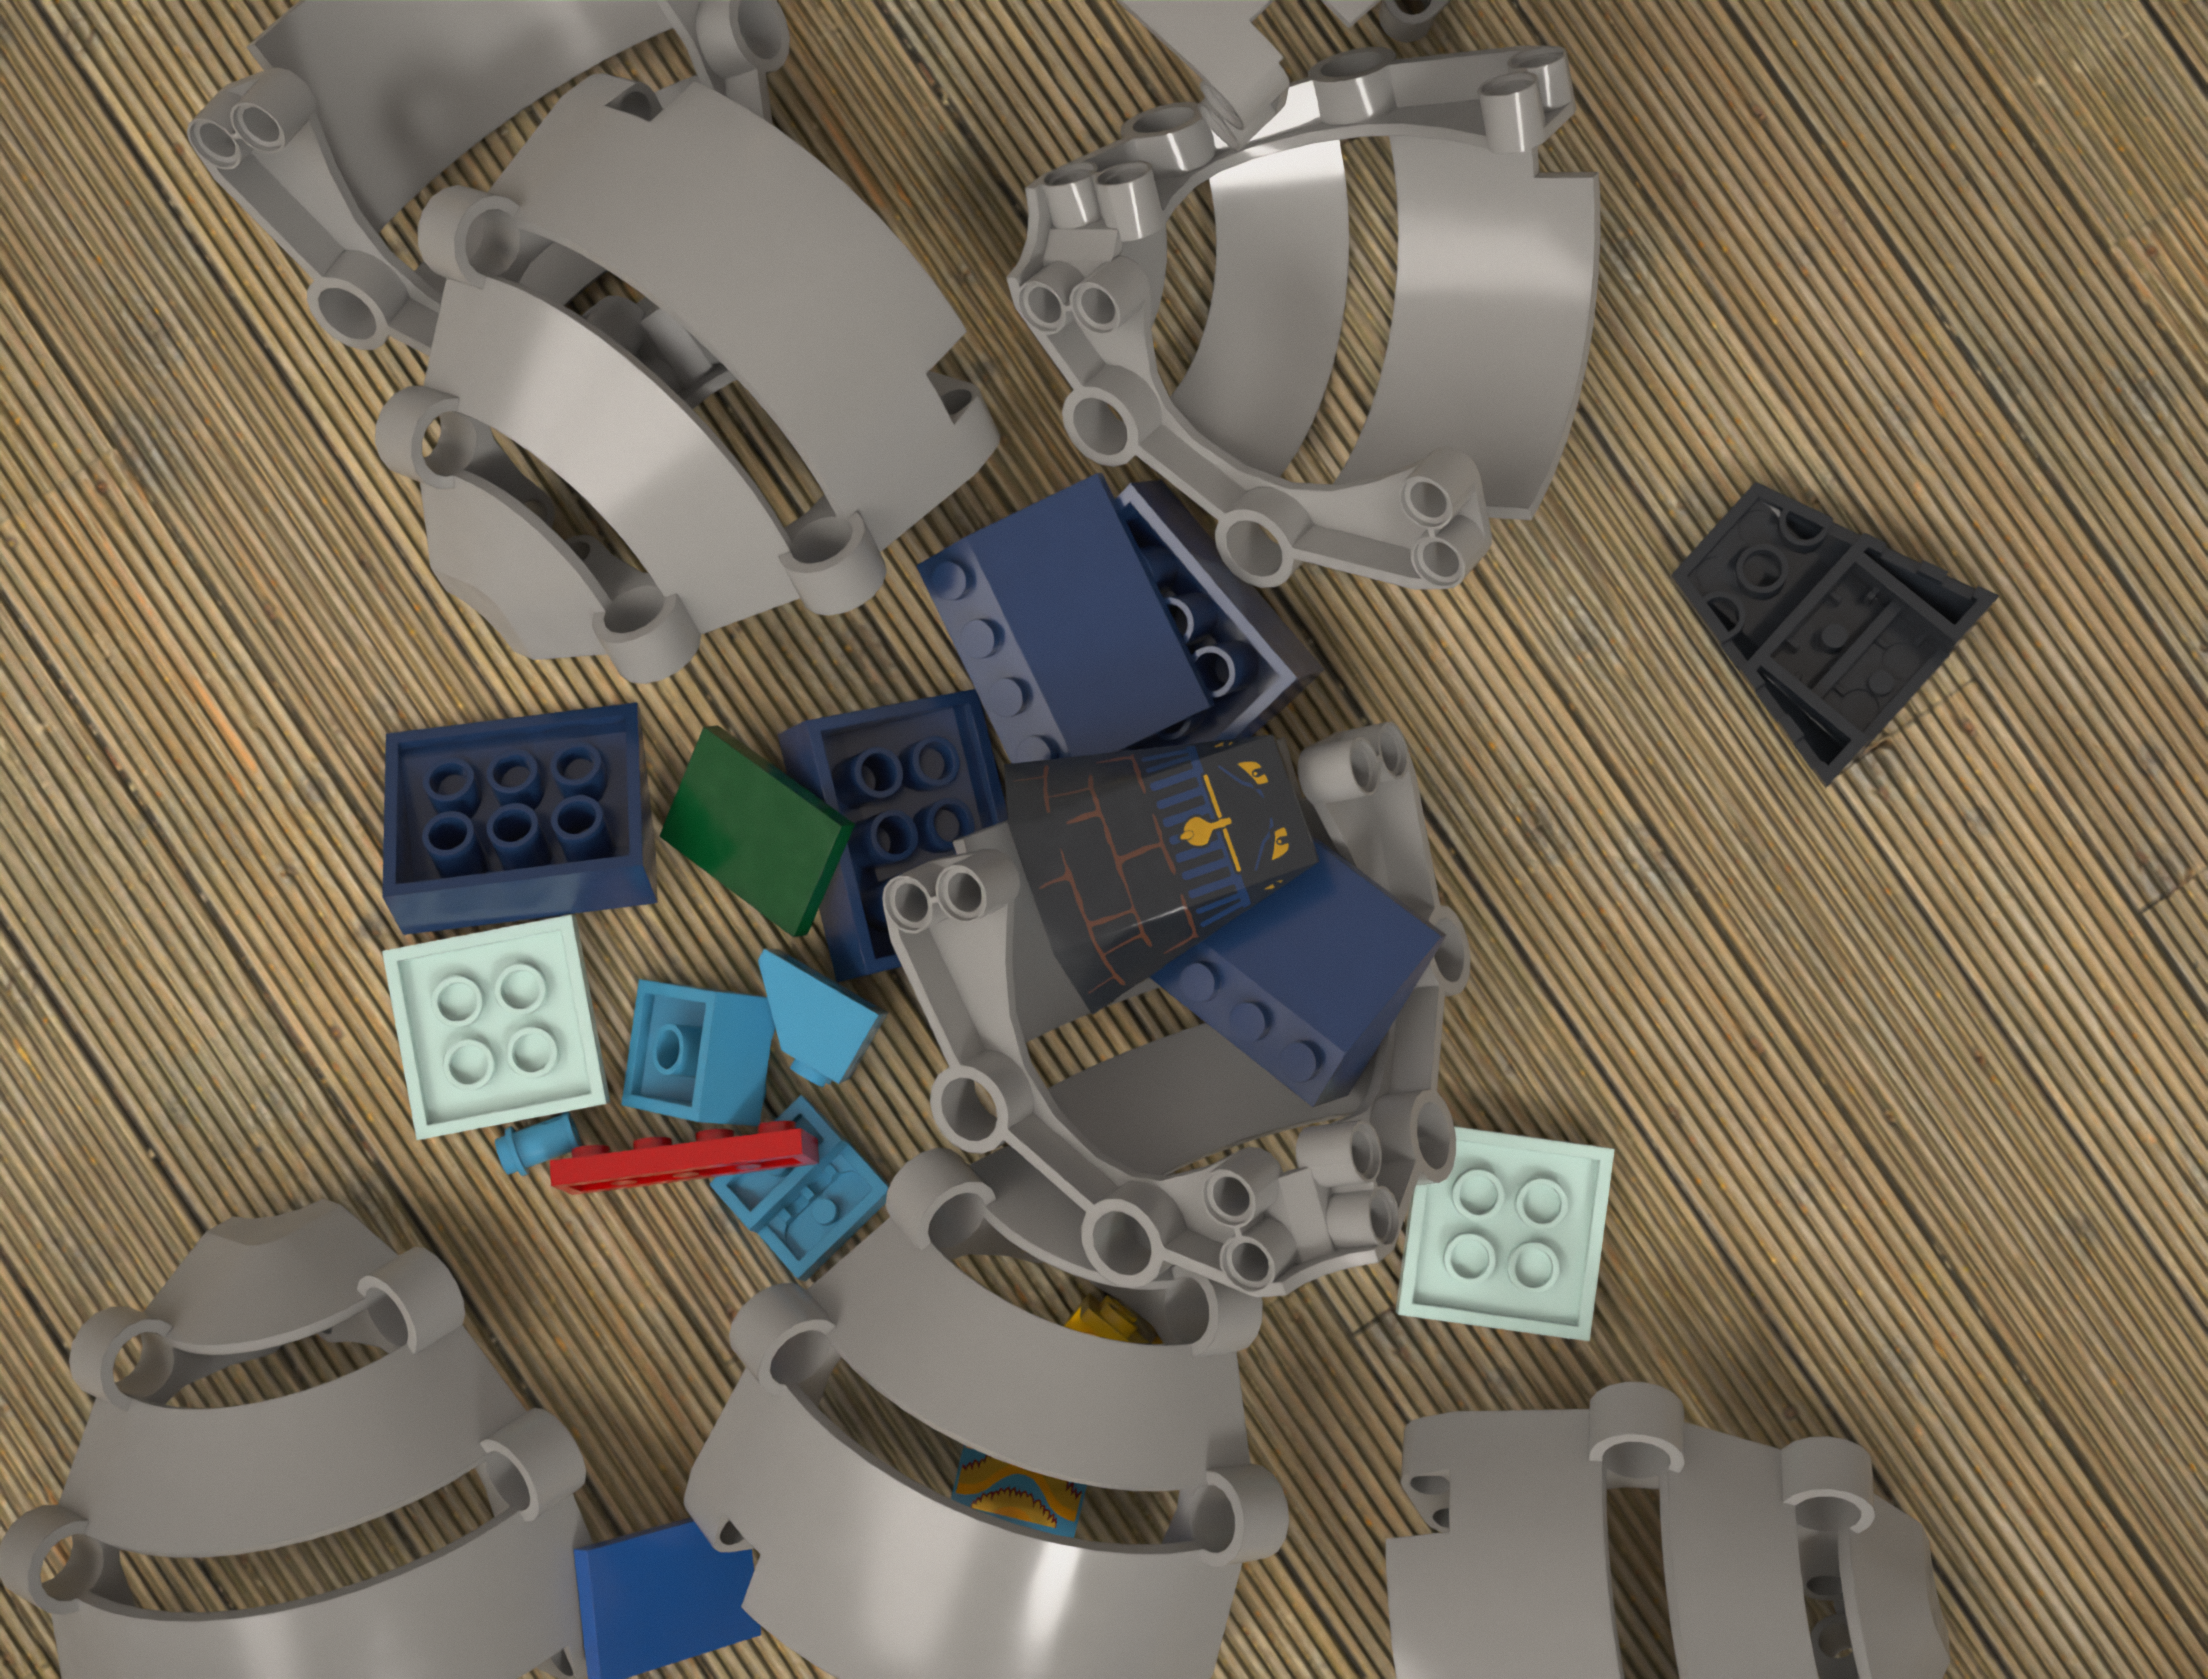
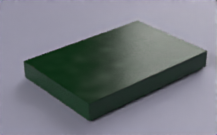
(756, 830)

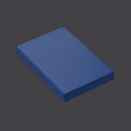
(660, 1599)

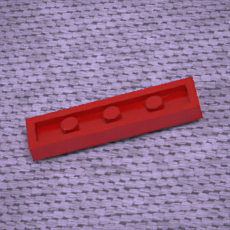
(659, 1162)

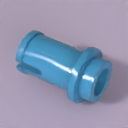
(537, 1143)

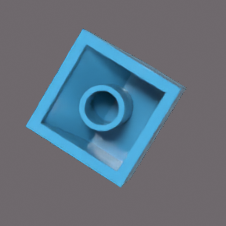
(817, 1019)
(698, 1053)

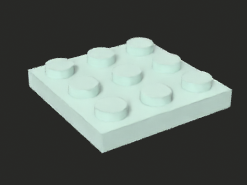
(496, 1027)
(1509, 1236)

